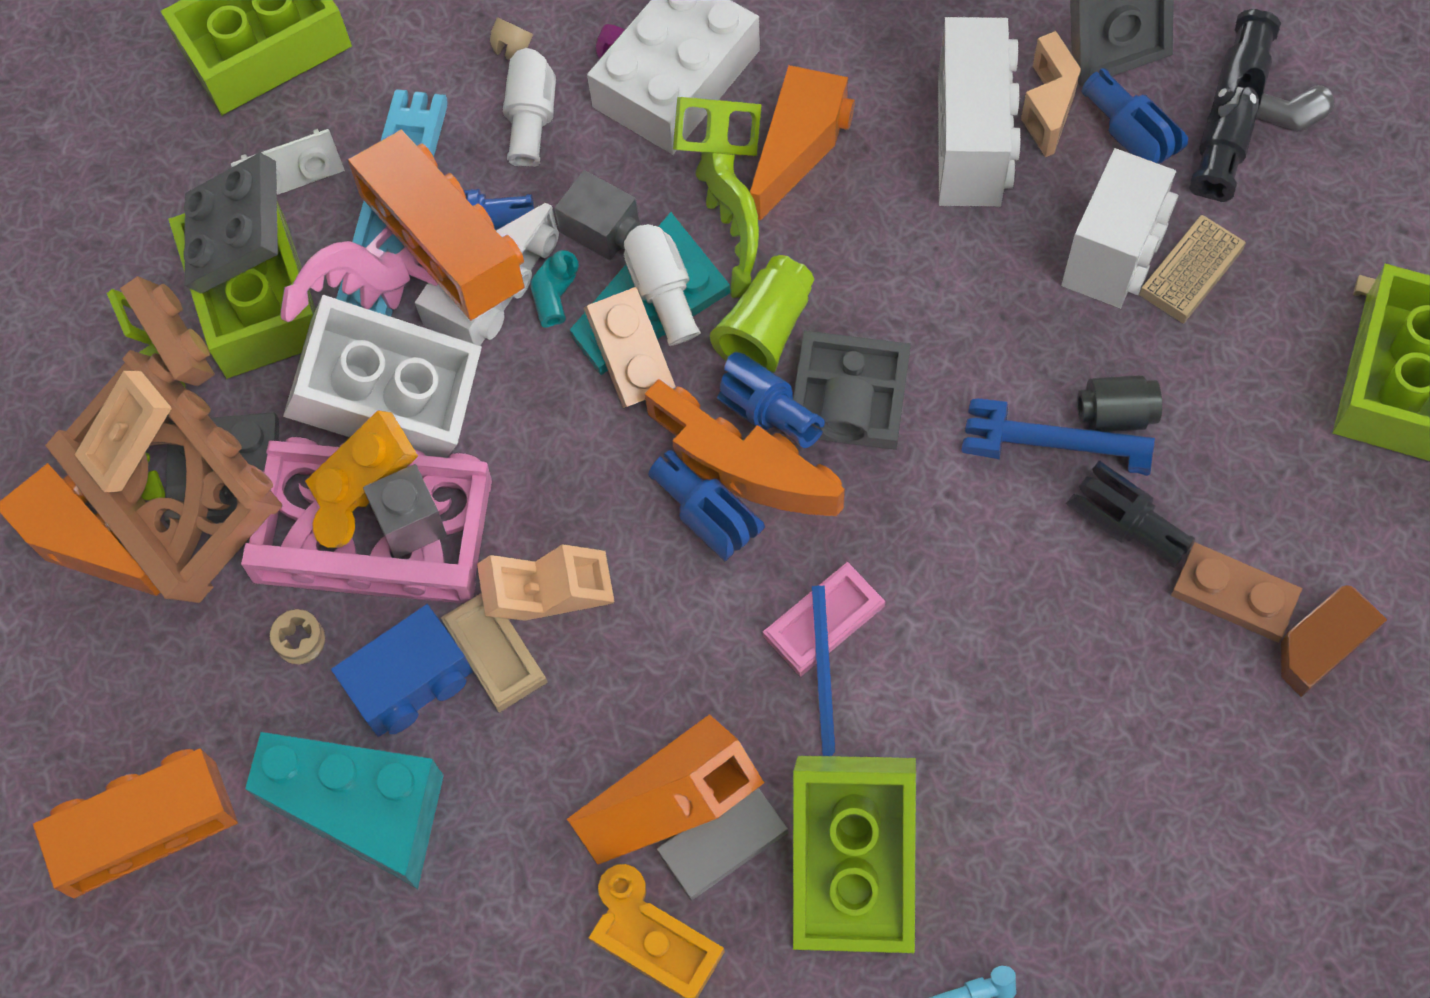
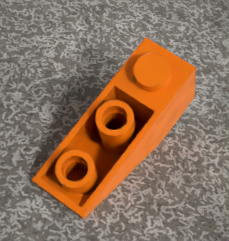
(64, 531)
(669, 793)

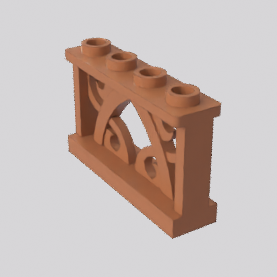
(162, 551)

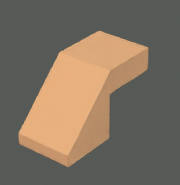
(1049, 104)
(553, 585)

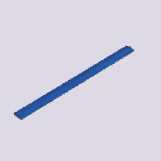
(823, 670)

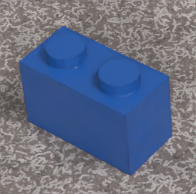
(403, 672)

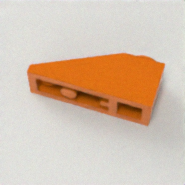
(801, 132)

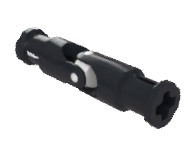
(1235, 105)

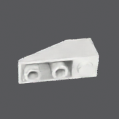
(536, 237)

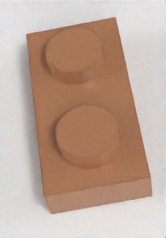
(179, 347)
(1236, 592)

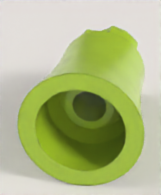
(765, 313)

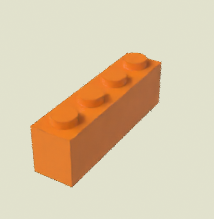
(438, 223)

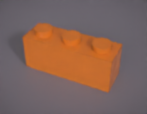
(134, 822)

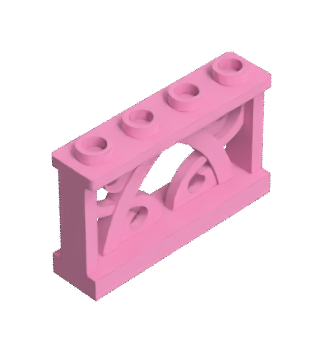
(420, 577)

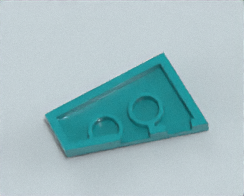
(702, 290)

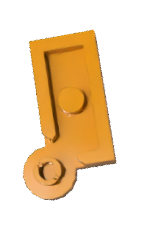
(338, 484)
(650, 937)

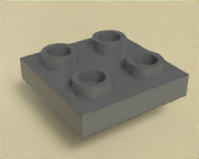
(231, 223)
(853, 387)

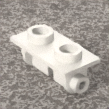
(303, 160)

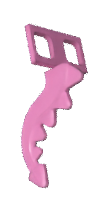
(359, 267)

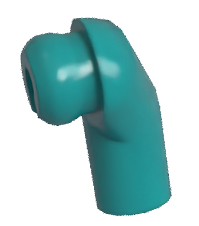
(550, 284)

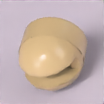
(507, 33)

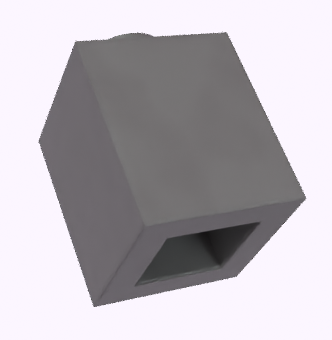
(597, 215)
(405, 511)

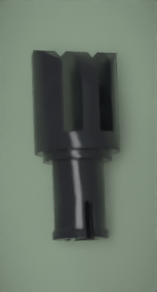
(1135, 517)

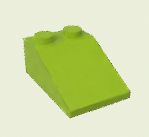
(854, 854)

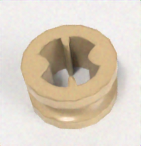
(286, 625)

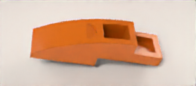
(757, 469)

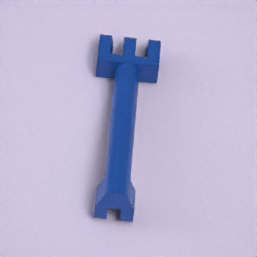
(999, 430)

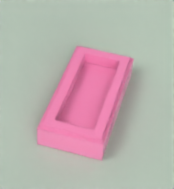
(848, 606)

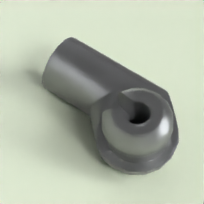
(1300, 111)

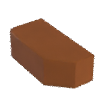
(1327, 638)

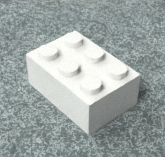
(671, 54)
(977, 112)
(374, 362)

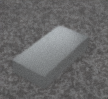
(722, 845)

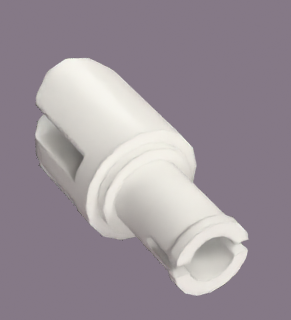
(528, 104)
(661, 280)

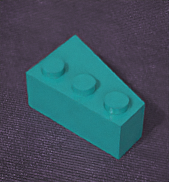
(353, 796)

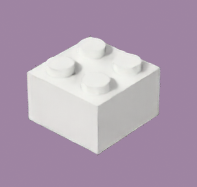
(1121, 229)

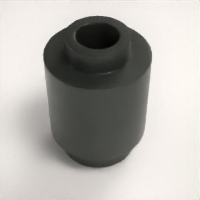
(1120, 403)

